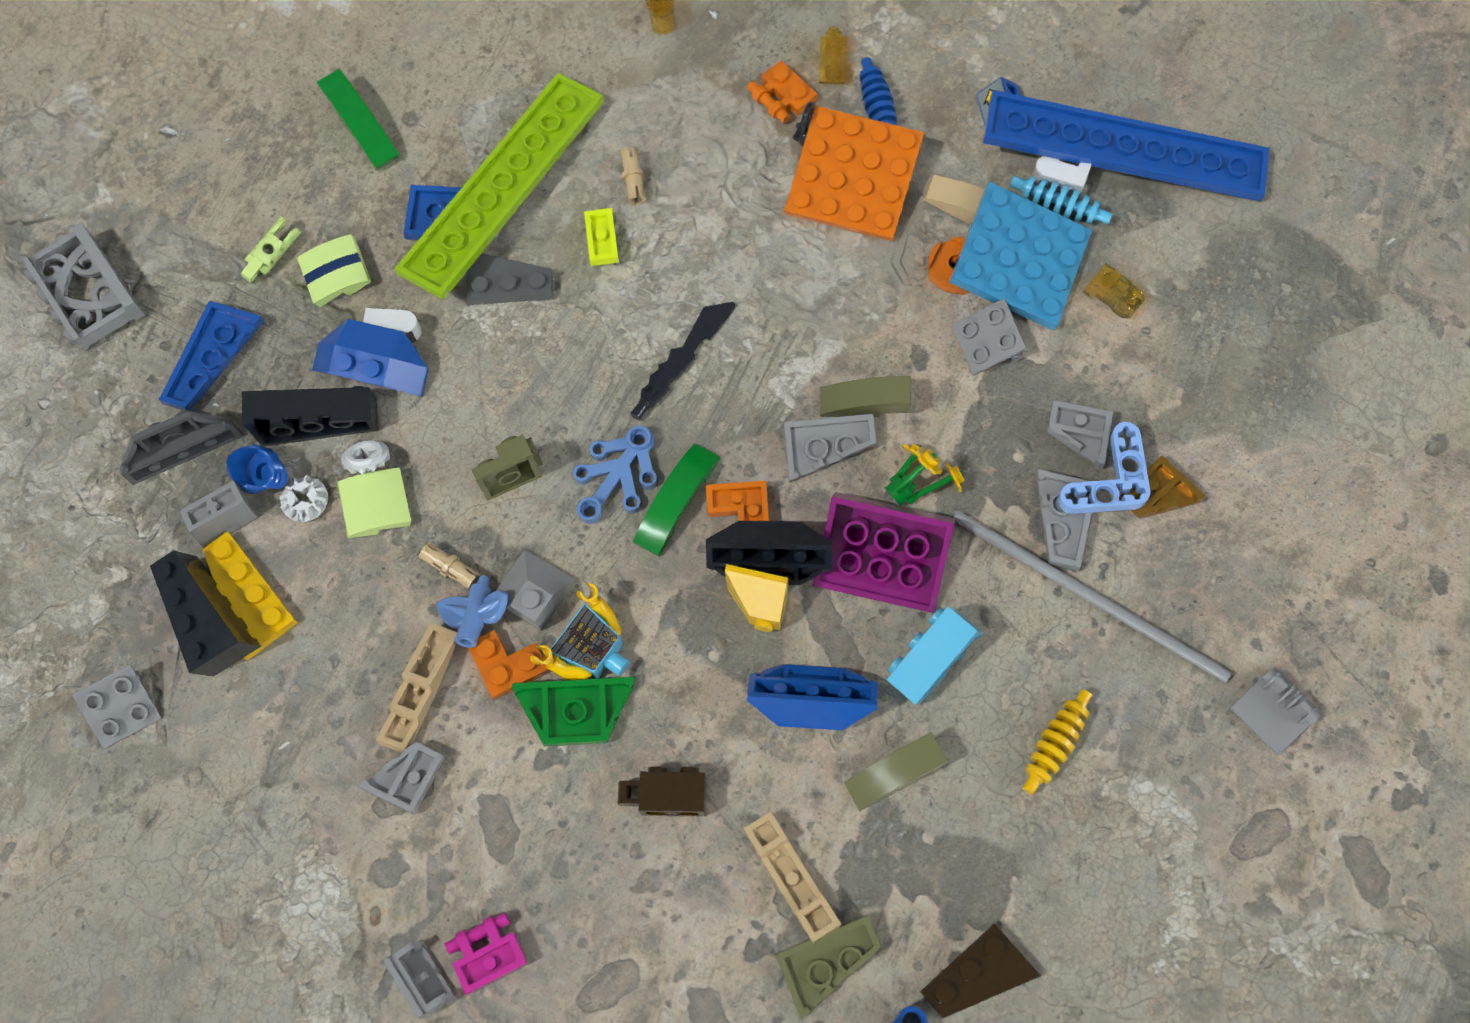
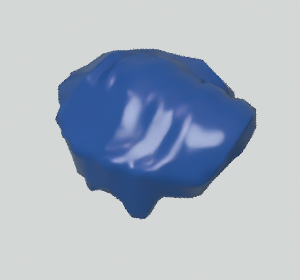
(256, 469)

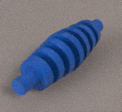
(876, 94)

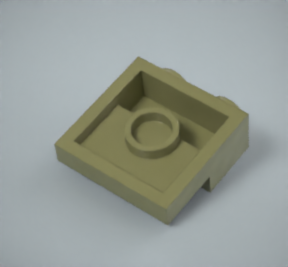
(513, 468)

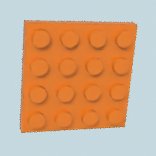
(854, 173)

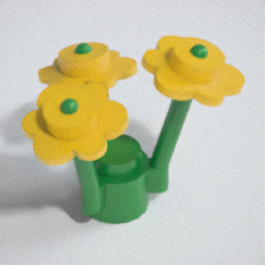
(902, 486)

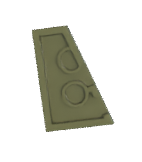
(820, 966)

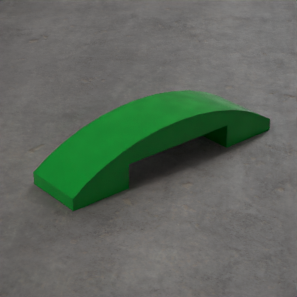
(674, 498)

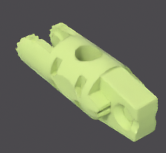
(261, 262)

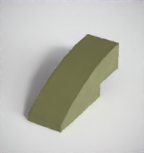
(866, 396)
(896, 771)

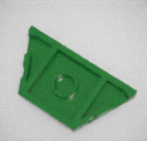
(574, 709)

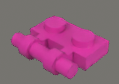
(490, 962)

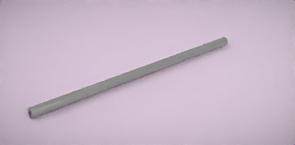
(1093, 597)

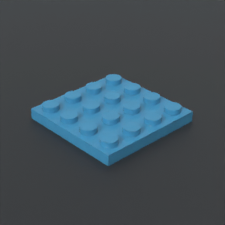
(1021, 255)

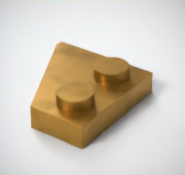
(1167, 490)

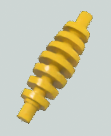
(1057, 741)

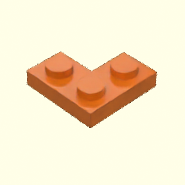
(740, 498)
(502, 670)

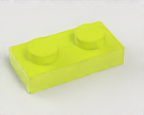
(601, 237)

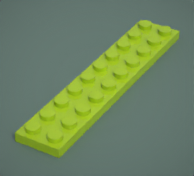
(499, 186)

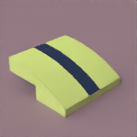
(334, 269)

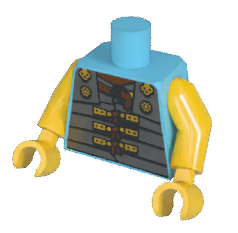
(587, 643)

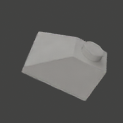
(534, 589)

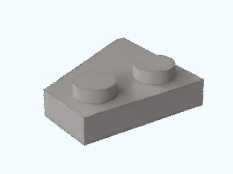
(1081, 429)
(406, 778)

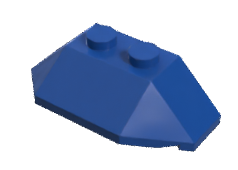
(372, 357)
(812, 696)

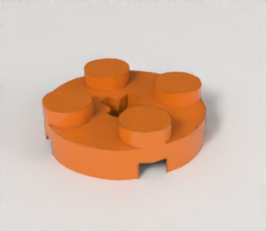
(939, 267)

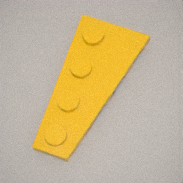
(247, 592)

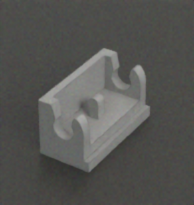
(217, 513)
(419, 979)

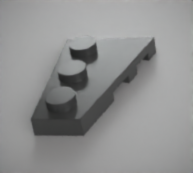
(506, 281)

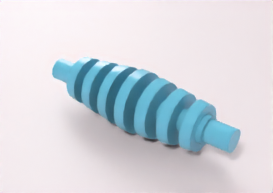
(1061, 199)

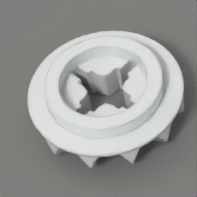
(375, 455)
(304, 511)

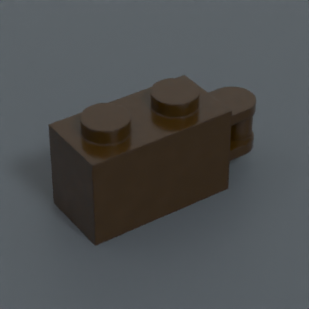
(666, 792)

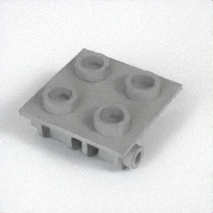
(989, 337)
(117, 705)
(1276, 710)

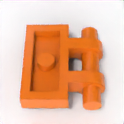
(786, 87)

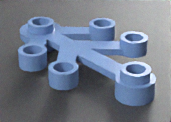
(617, 470)

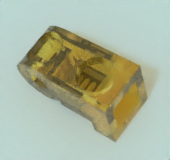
(1115, 292)

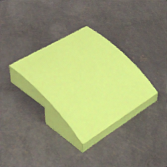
(373, 502)

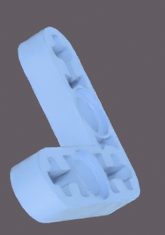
(1124, 479)

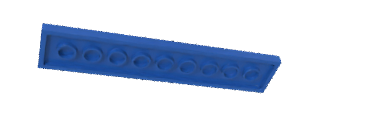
(1126, 145)

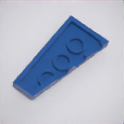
(211, 348)

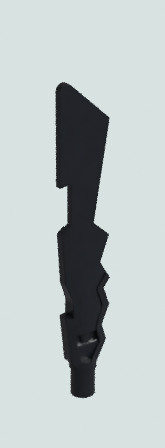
(680, 358)

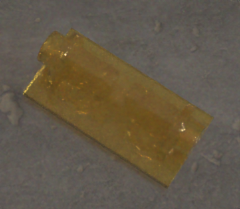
(833, 57)

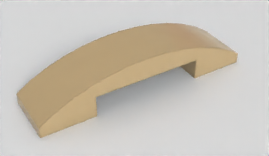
(791, 877)

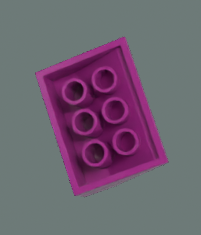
(886, 552)

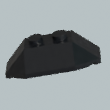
(771, 547)

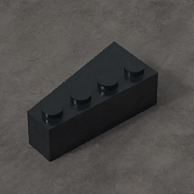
(308, 414)
(200, 616)

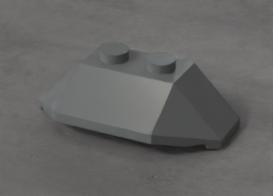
(175, 442)

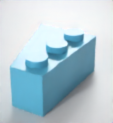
(932, 654)

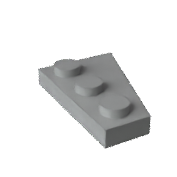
(825, 441)
(1063, 532)

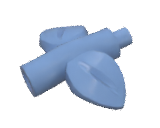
(471, 612)

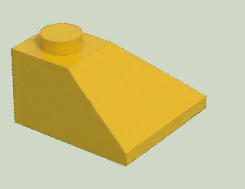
(759, 596)

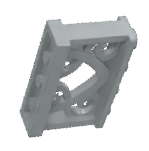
(85, 250)

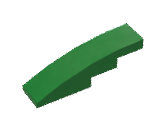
(358, 119)

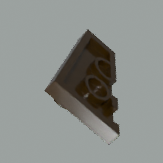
(979, 973)

